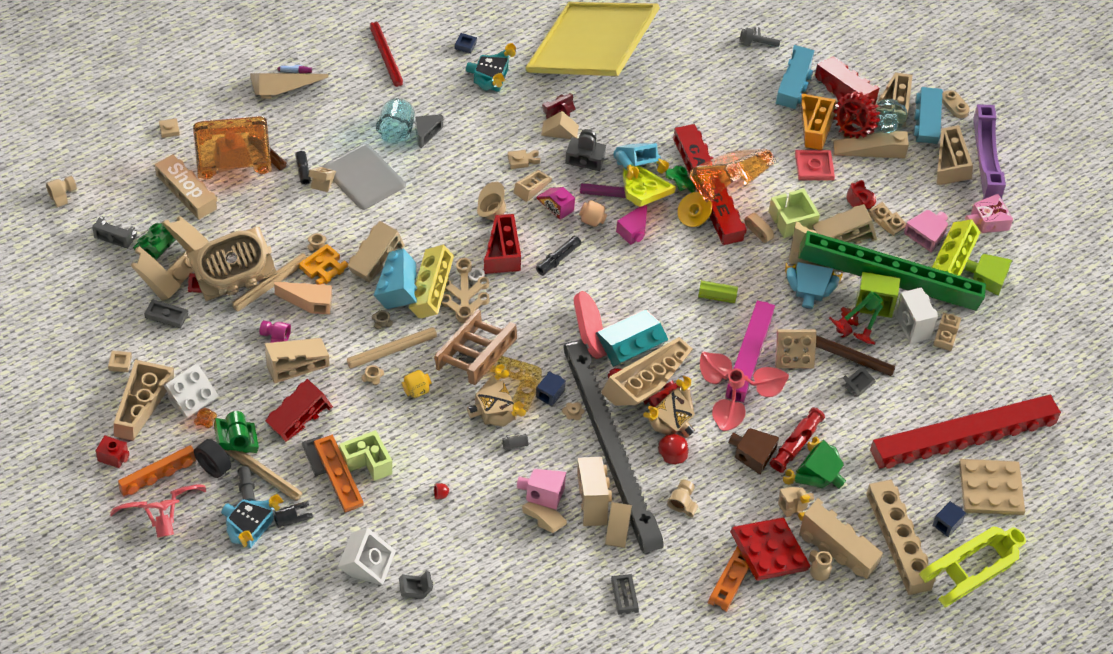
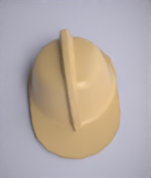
(491, 201)

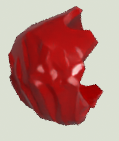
(859, 195)

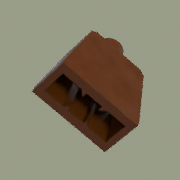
(754, 448)

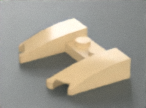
(168, 281)

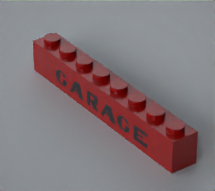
(723, 215)

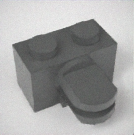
(586, 151)

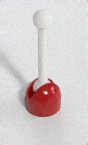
(848, 330)

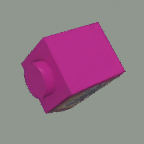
(558, 201)

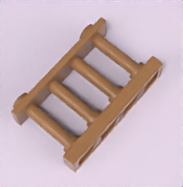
(484, 359)

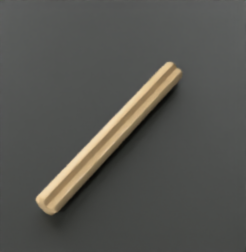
(268, 283)
(391, 347)
(266, 474)

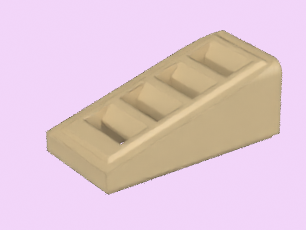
(527, 193)

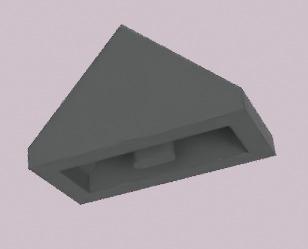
(427, 127)

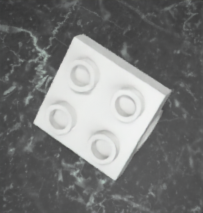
(190, 391)

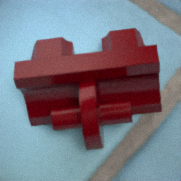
(561, 103)

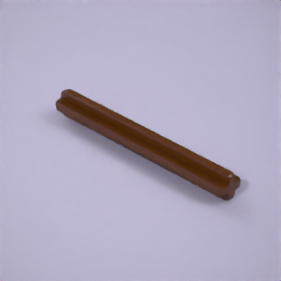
(854, 356)

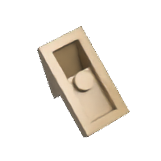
(321, 178)

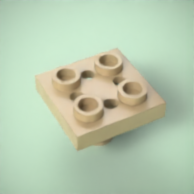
(795, 341)

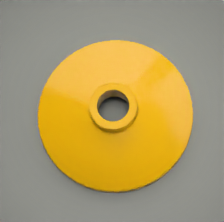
(688, 207)

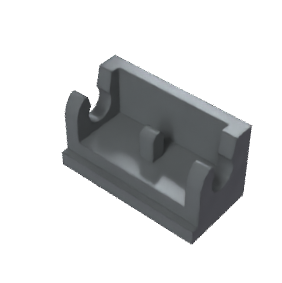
(113, 234)

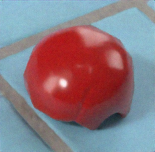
(673, 449)

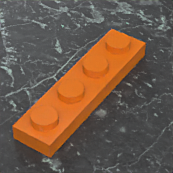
(156, 471)
(338, 473)

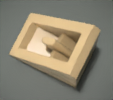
(560, 126)

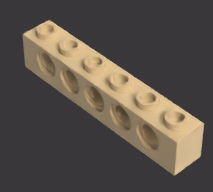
(906, 563)

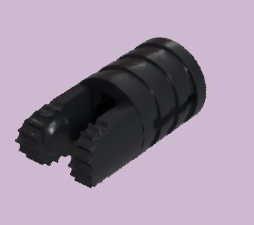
(288, 514)

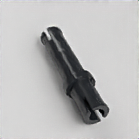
(545, 266)

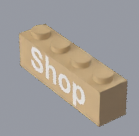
(186, 186)

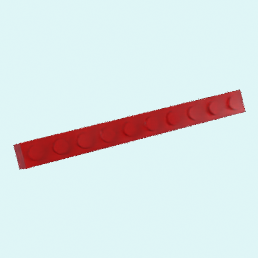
(965, 431)

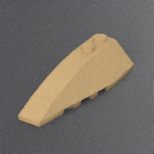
(646, 375)

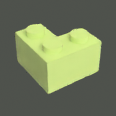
(369, 452)

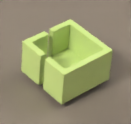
(798, 209)

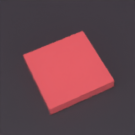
(814, 165)

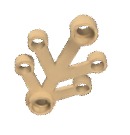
(465, 293)

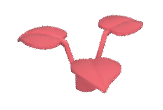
(730, 413)
(163, 523)

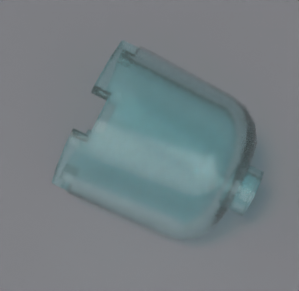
(396, 120)

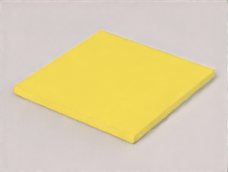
(593, 38)

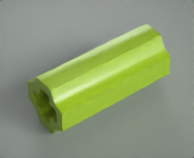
(718, 291)

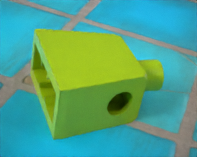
(990, 270)

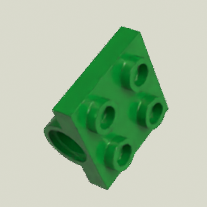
(155, 240)
(236, 433)

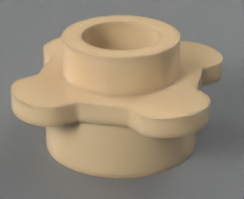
(316, 238)
(373, 370)

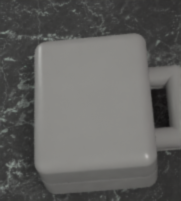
(365, 176)

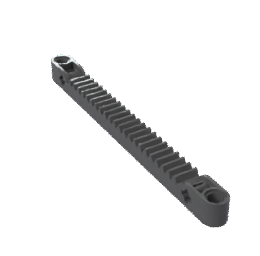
(642, 521)

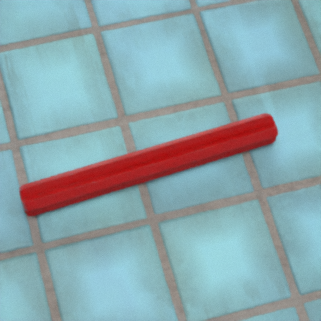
(386, 54)

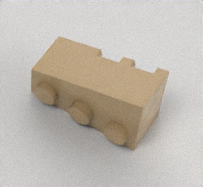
(899, 89)
(954, 159)
(848, 226)
(374, 251)
(295, 358)
(594, 490)

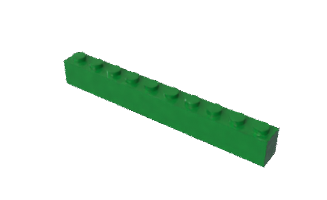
(912, 275)

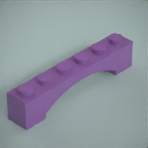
(985, 133)

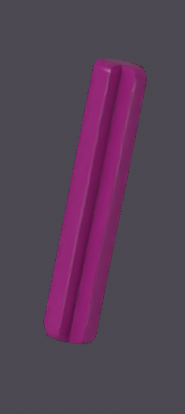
(602, 190)

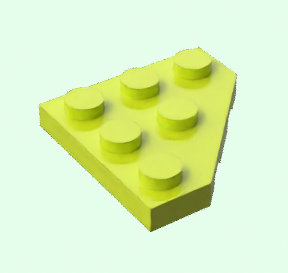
(646, 187)

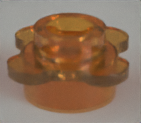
(205, 413)

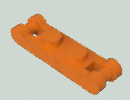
(729, 581)

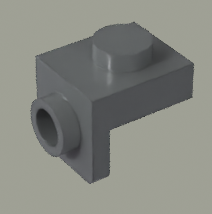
(859, 381)
(415, 586)

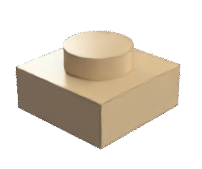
(169, 128)
(120, 361)

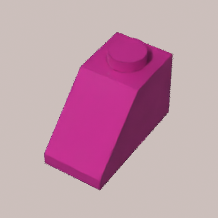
(633, 225)

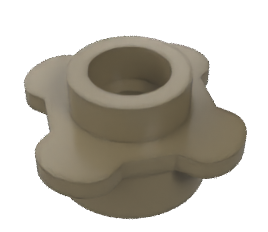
(382, 314)

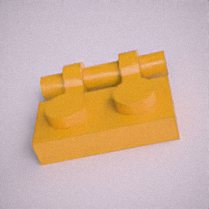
(321, 260)

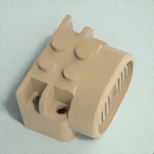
(220, 277)

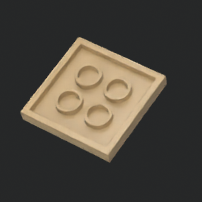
(991, 487)

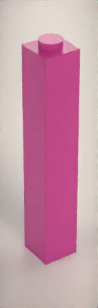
(752, 346)

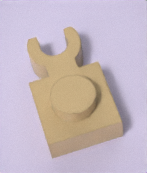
(521, 159)

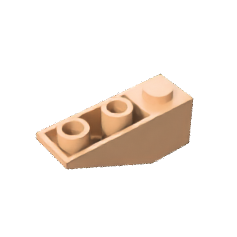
(309, 297)

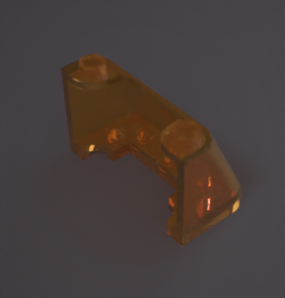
(231, 145)
(723, 170)

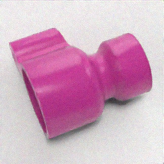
(277, 330)

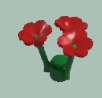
(849, 316)

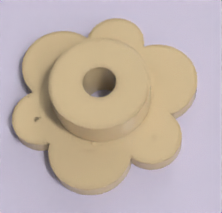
(573, 411)

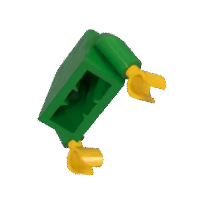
(819, 467)

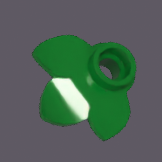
(680, 176)

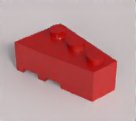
(503, 247)
(297, 410)

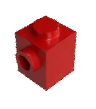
(112, 452)

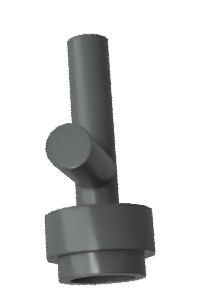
(748, 35)

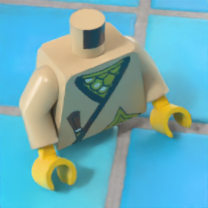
(495, 402)
(673, 411)

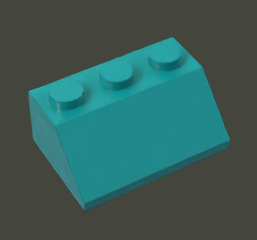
(631, 337)

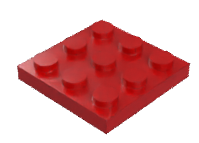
(770, 549)

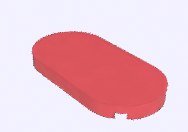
(589, 323)

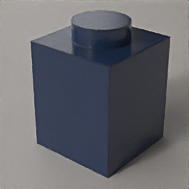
(550, 388)
(949, 518)

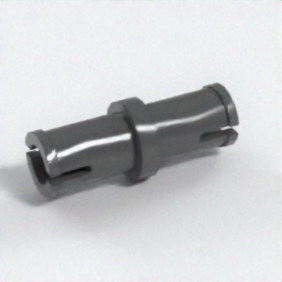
(246, 484)

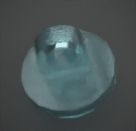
(892, 115)

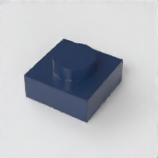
(465, 43)

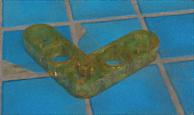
(525, 380)

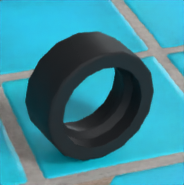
(212, 458)

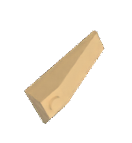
(276, 83)
(874, 145)

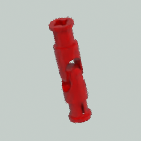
(797, 439)

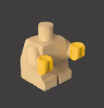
(794, 500)

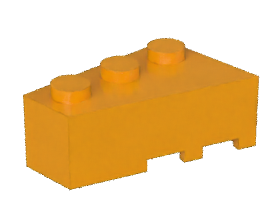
(816, 119)

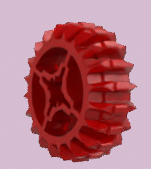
(845, 121)

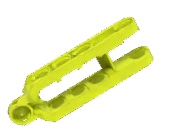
(1004, 542)

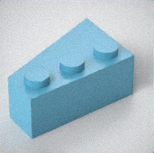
(796, 77)
(928, 115)
(397, 280)

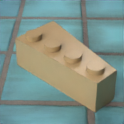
(840, 540)

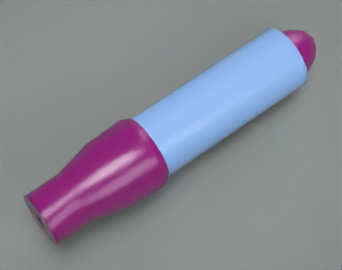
(295, 69)

